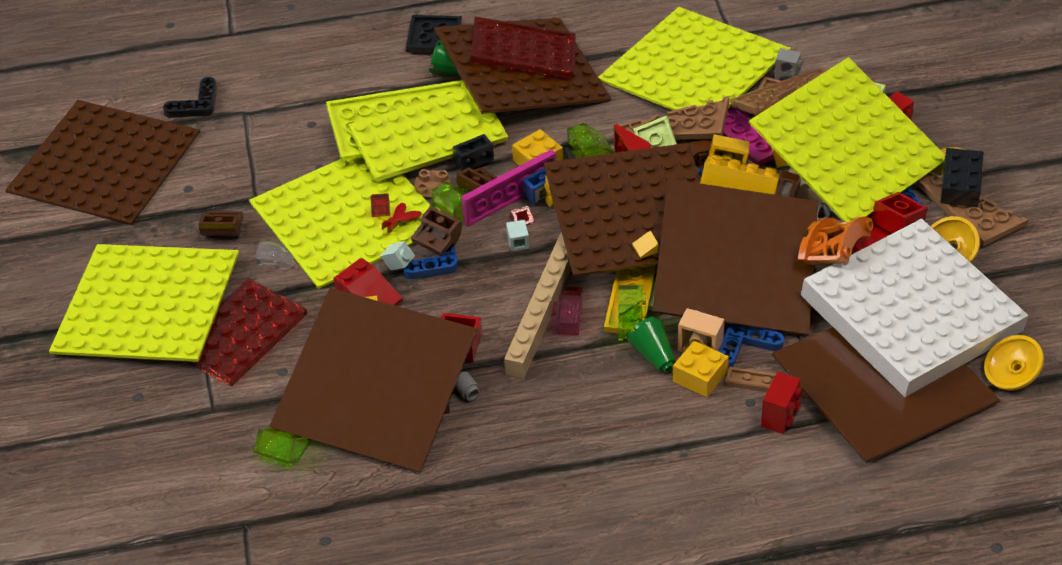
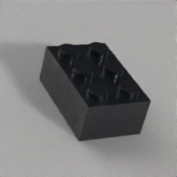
(962, 177)

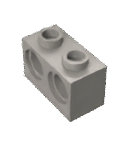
(787, 64)

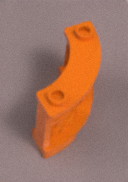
(826, 228)

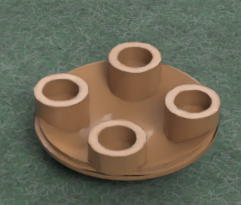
(430, 179)

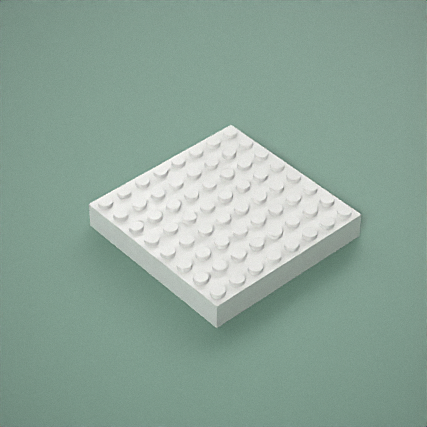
(913, 306)

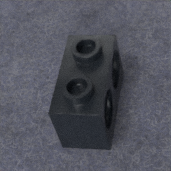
(473, 152)

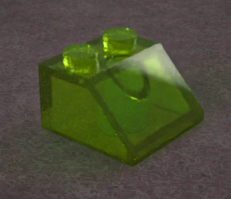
(587, 141)
(448, 199)
(630, 308)
(280, 446)

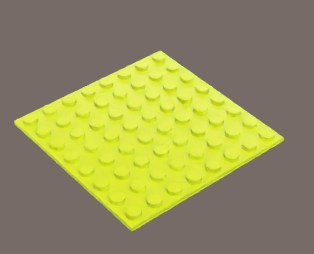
(692, 62)
(848, 140)
(329, 217)
(145, 303)

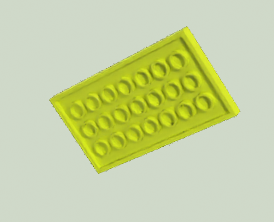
(355, 109)
(422, 133)

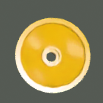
(959, 233)
(1008, 356)

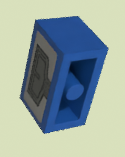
(534, 187)

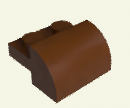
(472, 179)
(221, 223)
(437, 231)

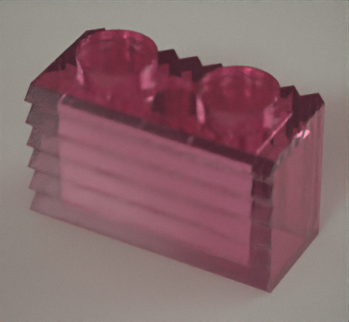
(568, 315)

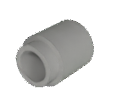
(467, 386)

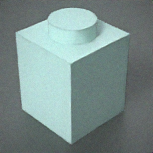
(517, 235)
(397, 255)

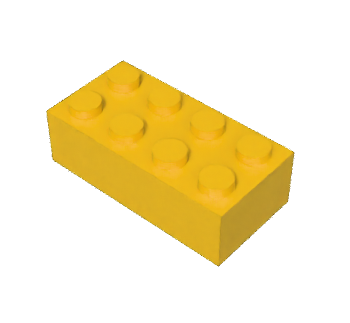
(739, 176)

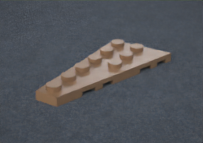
(763, 98)
(692, 121)
(987, 218)

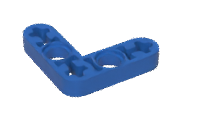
(449, 257)
(739, 339)

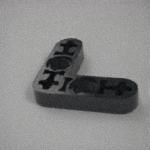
(204, 105)

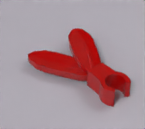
(400, 216)

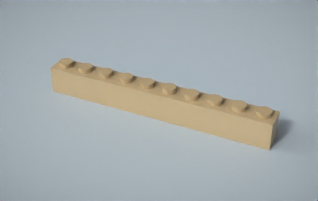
(538, 312)

